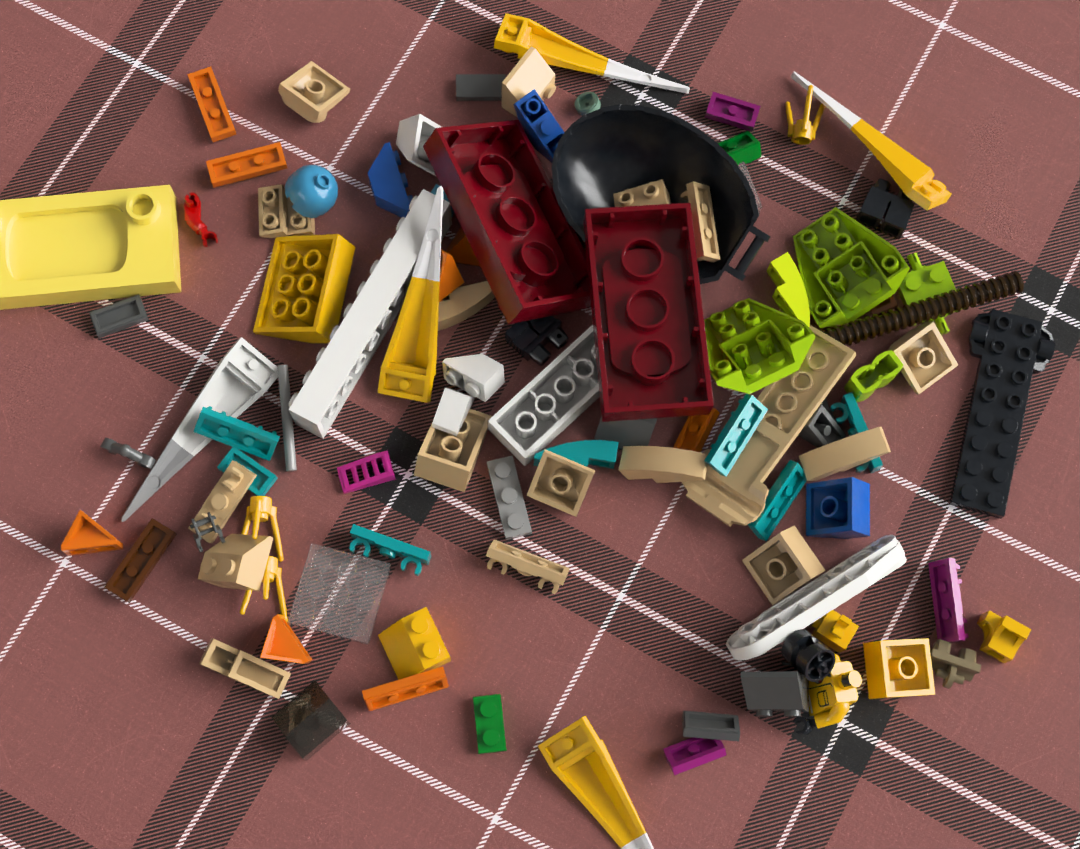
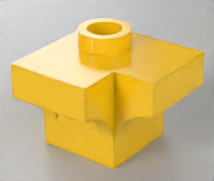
(1001, 636)

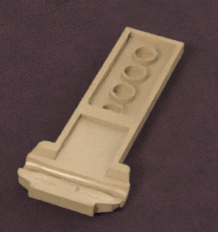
(790, 405)

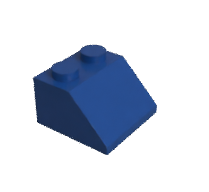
(838, 509)

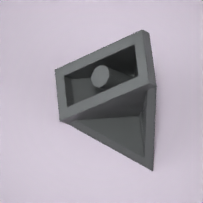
(822, 427)

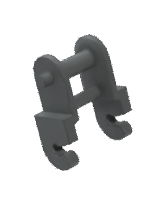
(197, 537)

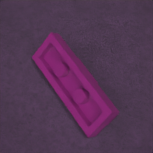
(947, 600)

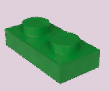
(489, 724)

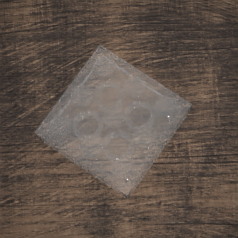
(339, 593)

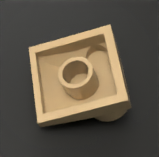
(312, 92)
(923, 356)
(560, 483)

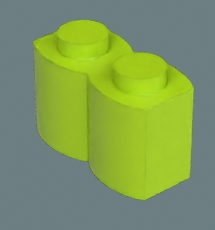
(874, 376)

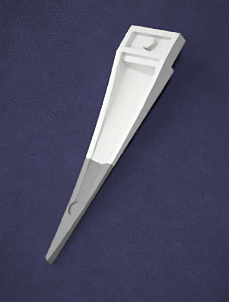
(232, 388)

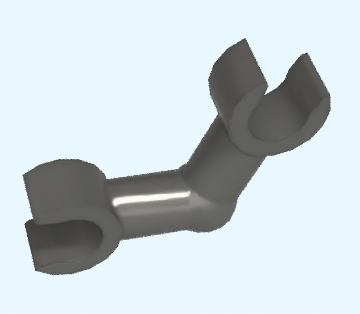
(126, 451)

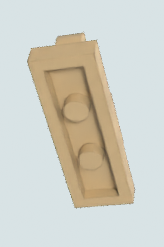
(703, 221)
(225, 497)
(527, 564)

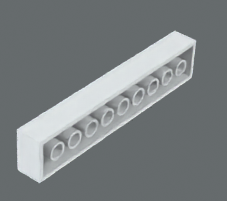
(364, 322)

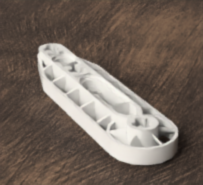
(817, 598)

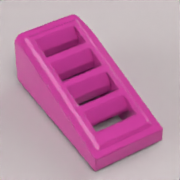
(368, 481)

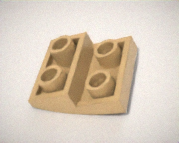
(278, 217)

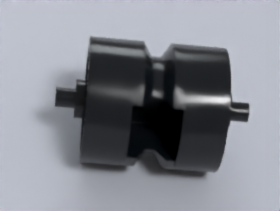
(808, 655)

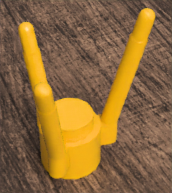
(803, 132)
(259, 511)
(271, 572)

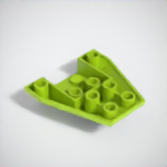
(846, 268)
(754, 345)

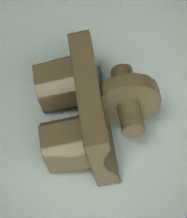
(952, 667)

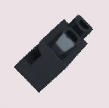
(874, 206)
(532, 335)

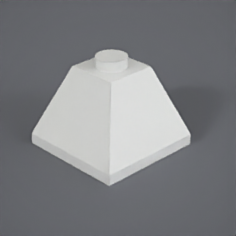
(412, 136)

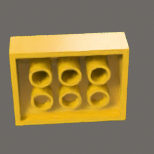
(305, 287)

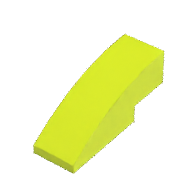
(790, 289)

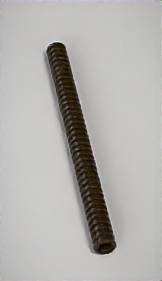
(930, 308)

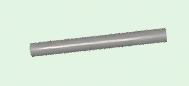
(287, 421)

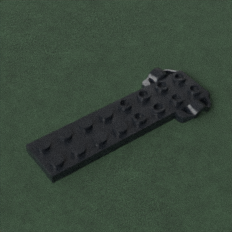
(1008, 355)

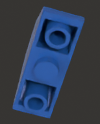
(538, 124)
(388, 183)

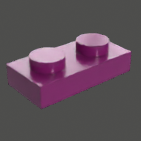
(732, 111)
(693, 753)

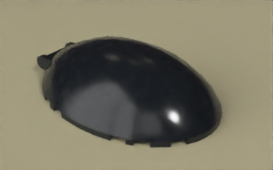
(639, 145)

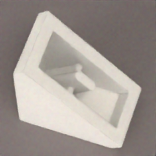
(452, 411)

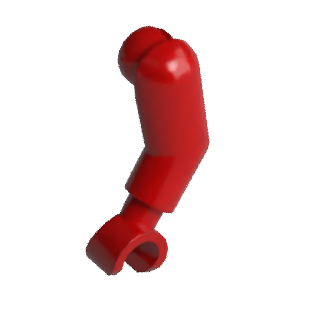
(192, 210)

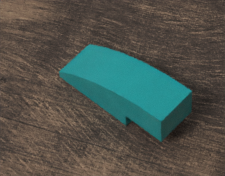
(585, 452)

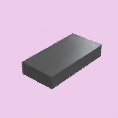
(479, 87)
(118, 316)
(710, 726)

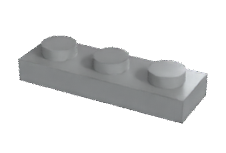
(509, 497)

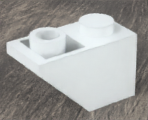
(474, 374)

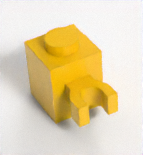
(834, 630)

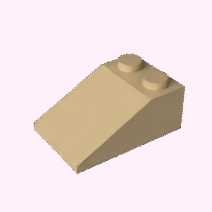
(452, 458)

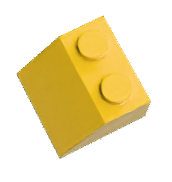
(414, 645)
(898, 668)

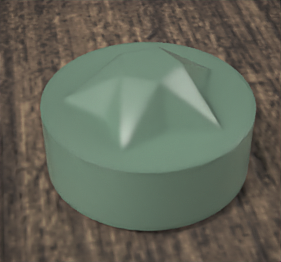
(587, 103)

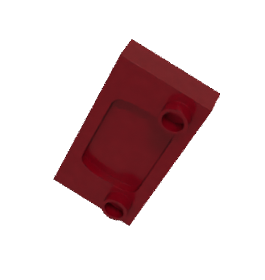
(511, 219)
(647, 312)

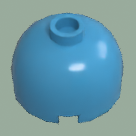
(312, 190)

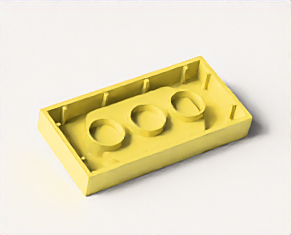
(88, 247)

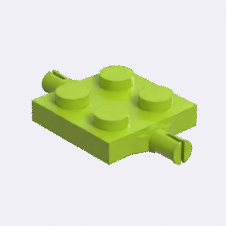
(925, 283)

